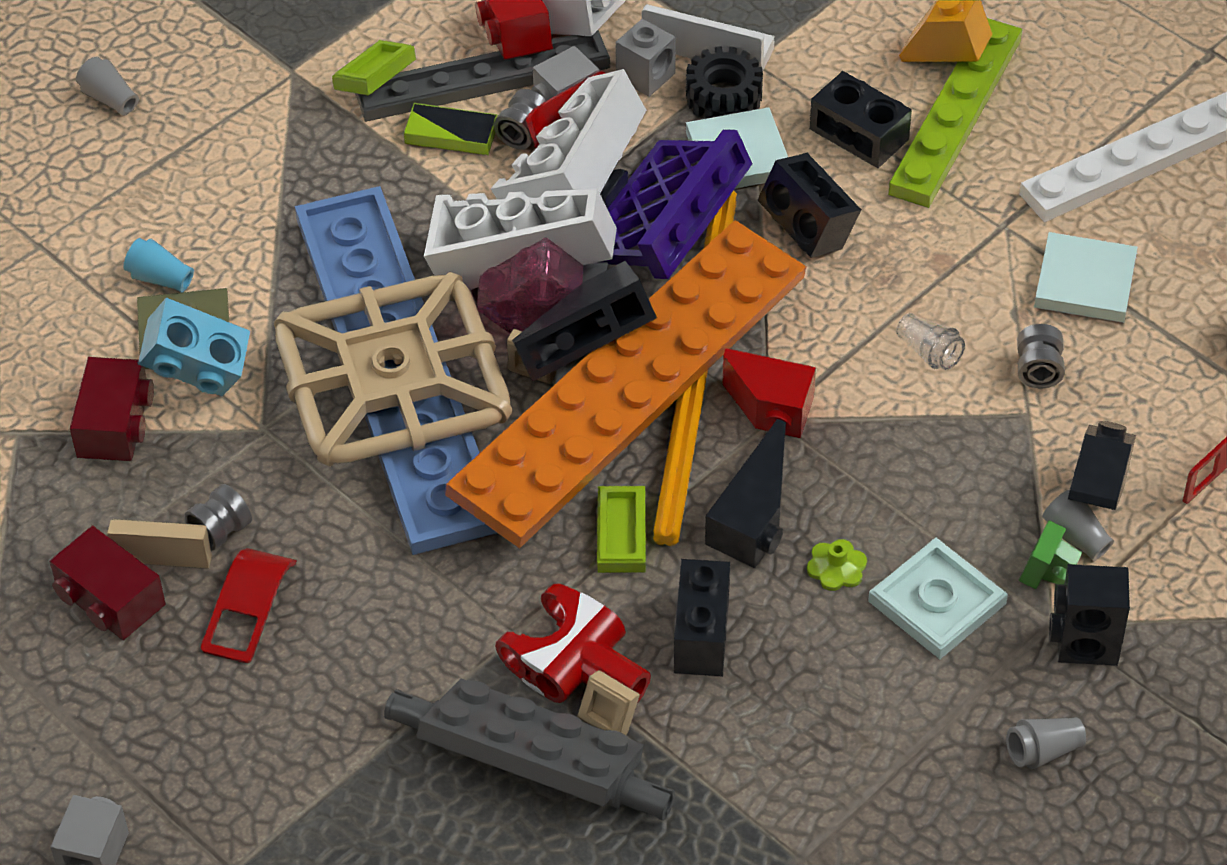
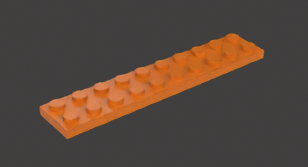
(624, 385)

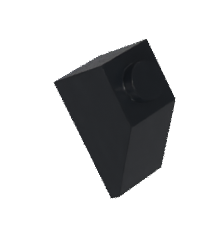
(1102, 465)

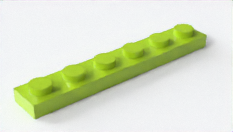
(953, 118)

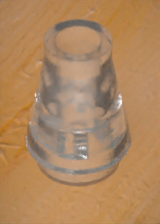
(934, 342)

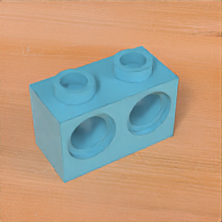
(194, 347)

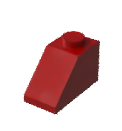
(770, 389)

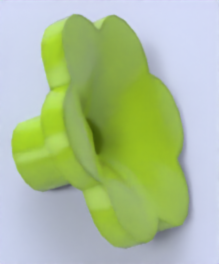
(837, 565)

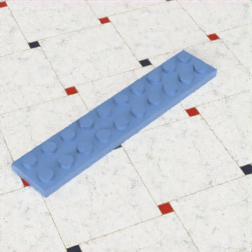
(359, 247)

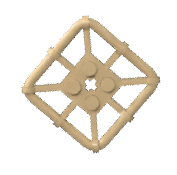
(379, 388)

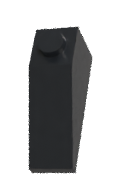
(585, 321)
(748, 511)

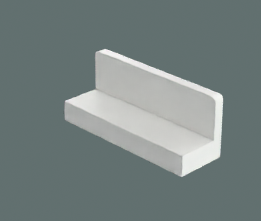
(698, 34)

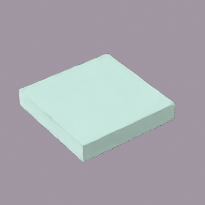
(757, 133)
(1086, 277)
(937, 598)

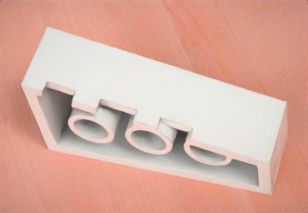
(584, 143)
(484, 232)

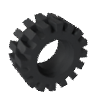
(726, 68)

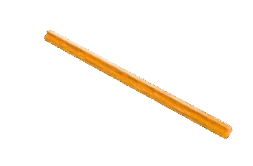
(685, 428)

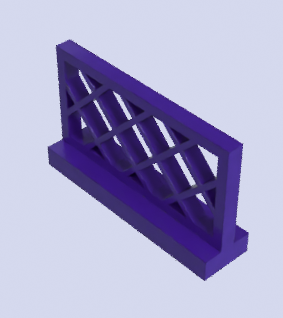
(680, 215)

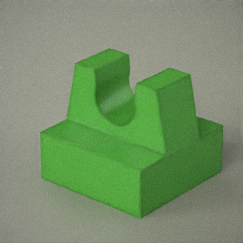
(1049, 557)

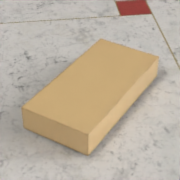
(163, 542)

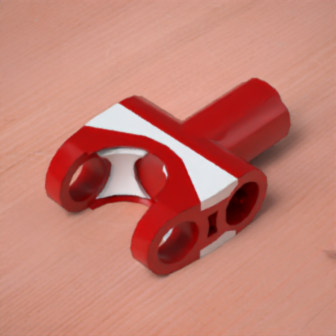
(574, 652)

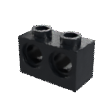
(860, 119)
(809, 205)
(1090, 614)
(701, 617)

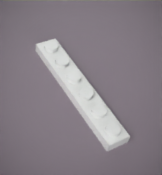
(1127, 159)

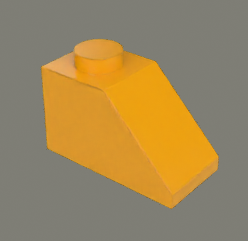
(949, 33)

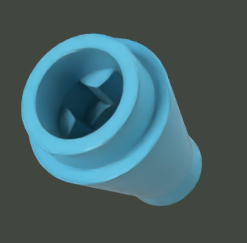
(154, 264)

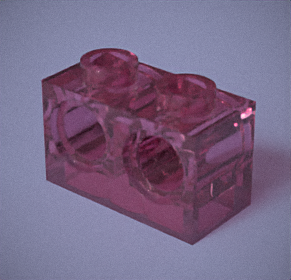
(527, 285)

